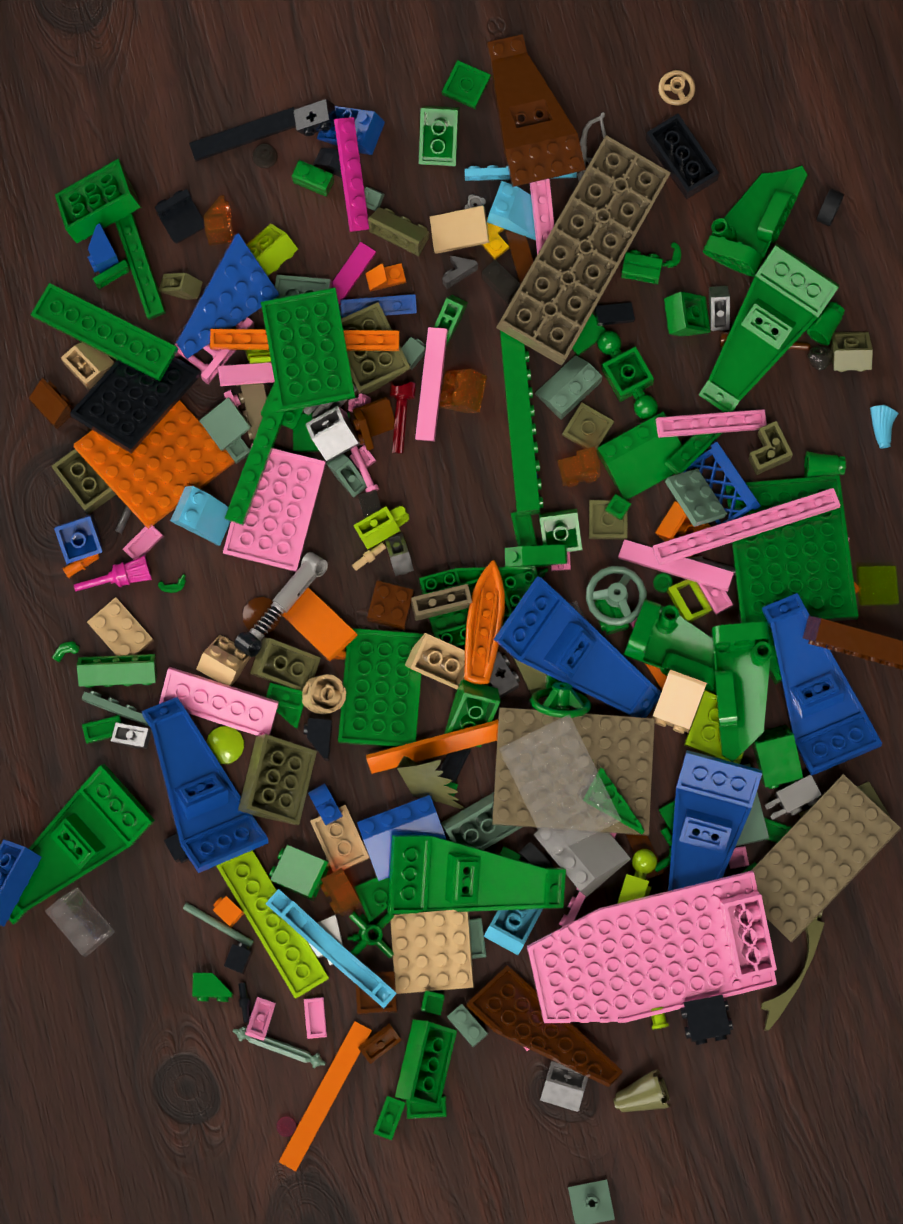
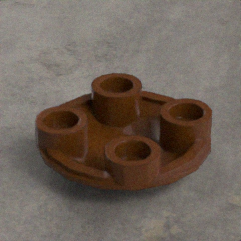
(255, 610)

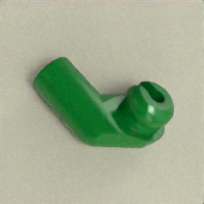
(64, 648)

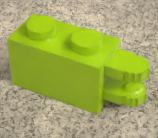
(381, 525)

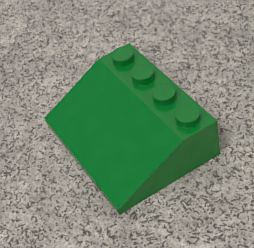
(97, 199)
(638, 458)

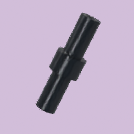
(244, 1002)

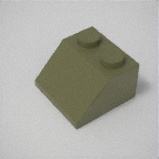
(851, 351)

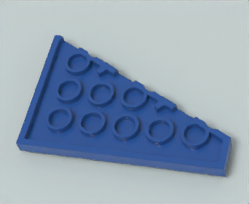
(229, 298)

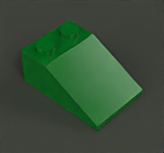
(438, 135)
(472, 706)

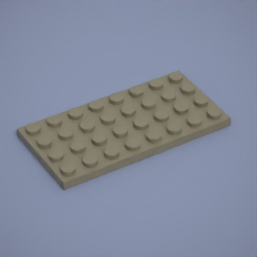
(821, 856)

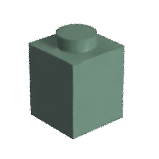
(413, 351)

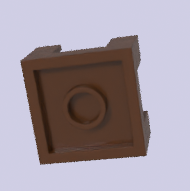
(367, 1005)

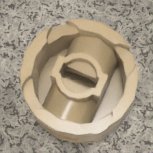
(323, 694)

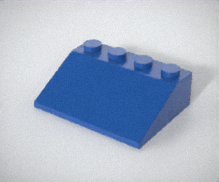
(409, 819)

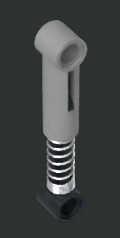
(311, 567)

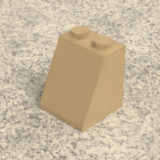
(678, 701)

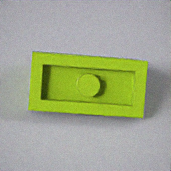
(681, 605)

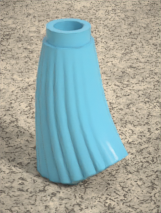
(882, 423)

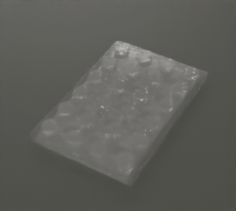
(560, 784)

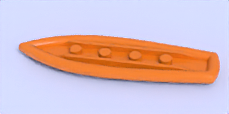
(483, 623)

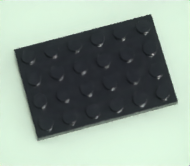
(131, 404)

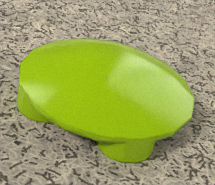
(226, 744)

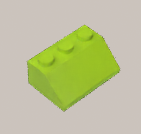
(272, 248)

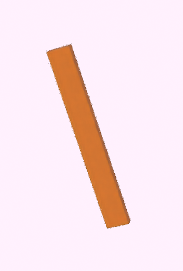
(434, 746)
(325, 1096)

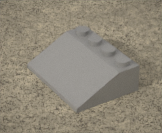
(590, 860)

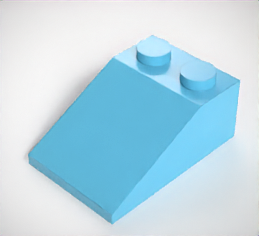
(513, 210)
(201, 515)
(512, 928)

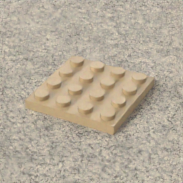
(432, 951)

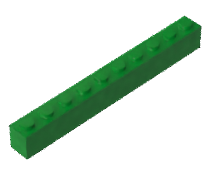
(521, 426)

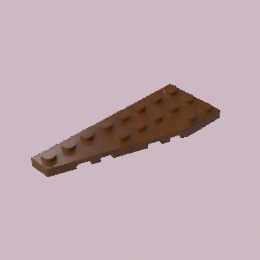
(514, 1011)

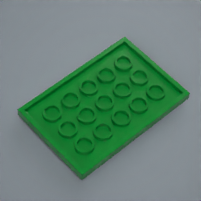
(308, 349)
(380, 690)

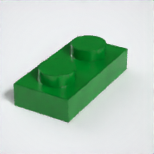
(389, 1118)

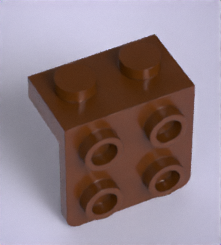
(373, 420)

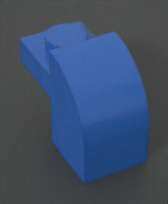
(325, 804)

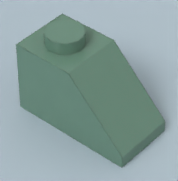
(347, 474)

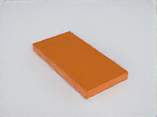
(319, 625)

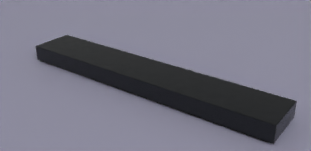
(243, 134)

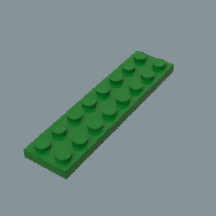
(104, 332)

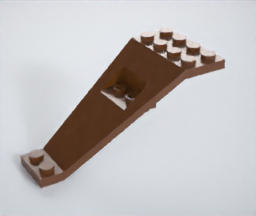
(536, 146)

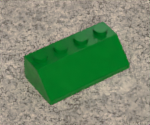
(426, 1063)

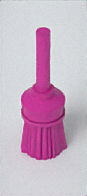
(121, 574)

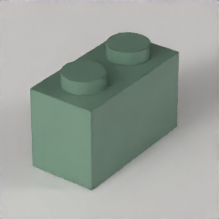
(467, 1025)

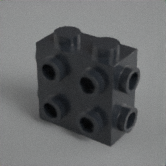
(706, 1019)

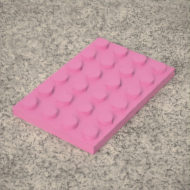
(279, 512)

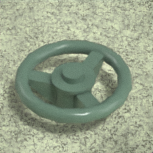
(615, 595)

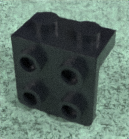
(180, 216)

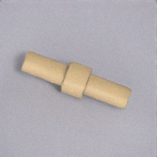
(368, 556)

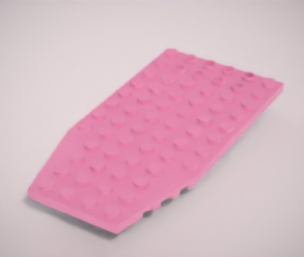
(655, 954)

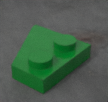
(290, 703)

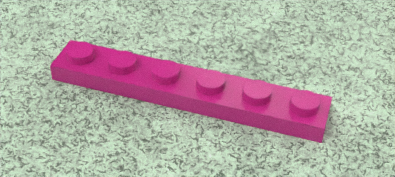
(351, 174)

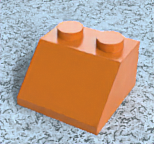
(677, 524)

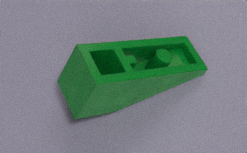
(451, 315)
(536, 556)

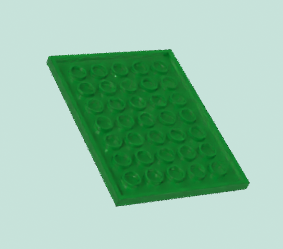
(795, 558)

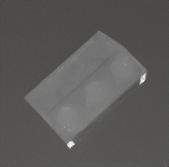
(80, 921)

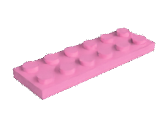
(220, 702)

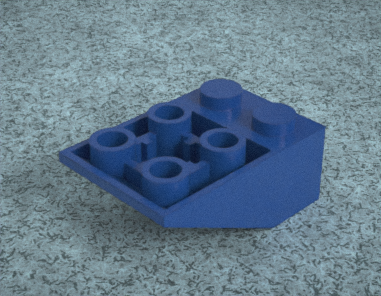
(367, 126)

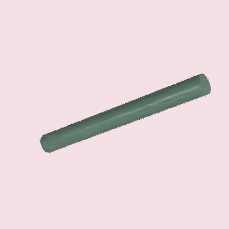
(217, 924)

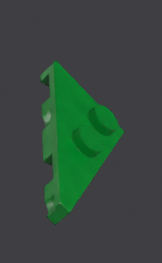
(620, 804)

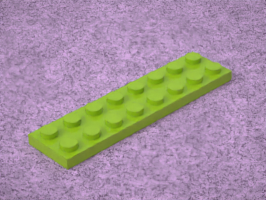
(284, 945)

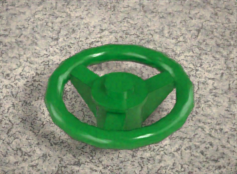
(561, 698)

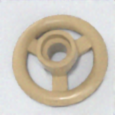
(679, 91)

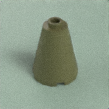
(643, 1094)

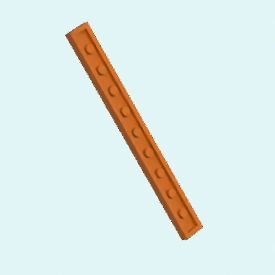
(257, 340)

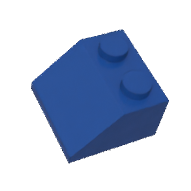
(101, 252)
(79, 539)

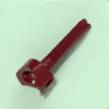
(402, 394)

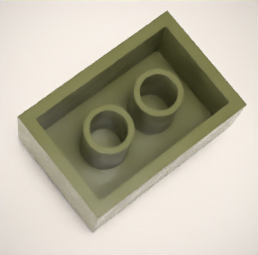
(83, 482)

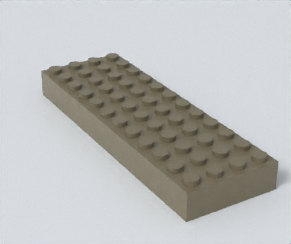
(583, 250)

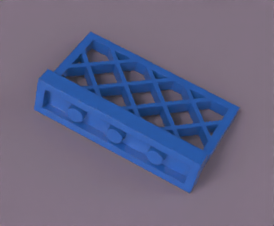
(730, 473)

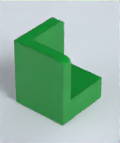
(432, 1003)

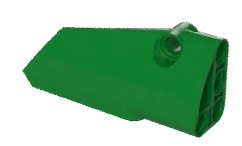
(755, 221)
(672, 644)
(741, 683)

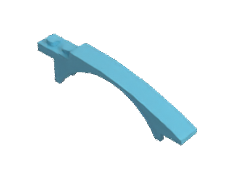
(331, 948)

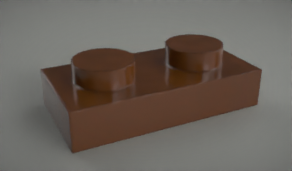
(379, 1043)

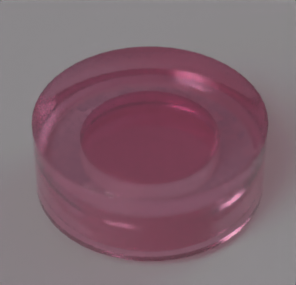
(286, 1126)

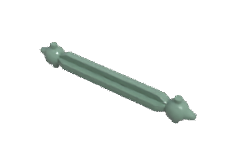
(282, 1048)

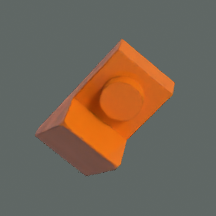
(384, 277)

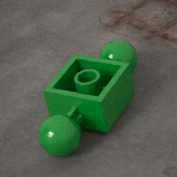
(632, 363)

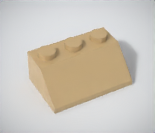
(438, 660)

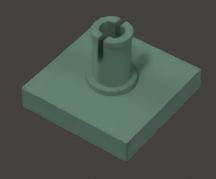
(591, 1203)

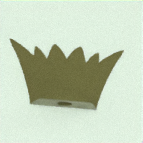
(424, 781)

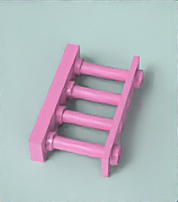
(220, 357)

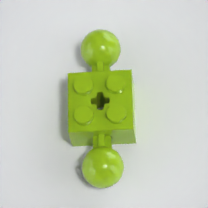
(636, 886)

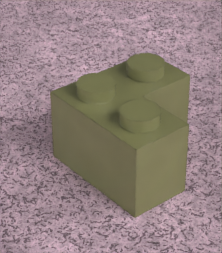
(774, 449)

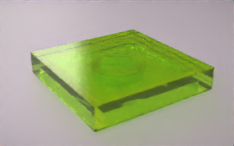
(878, 585)

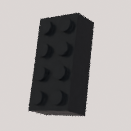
(682, 156)

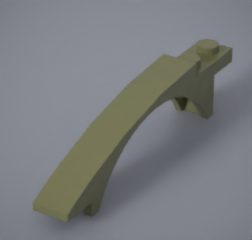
(777, 1005)

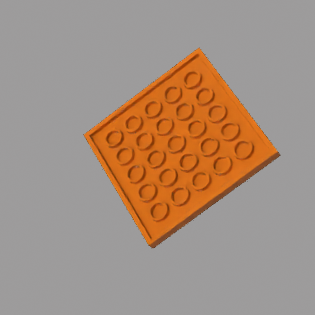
(159, 469)

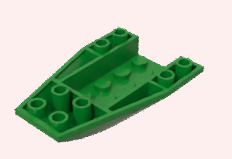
(452, 625)

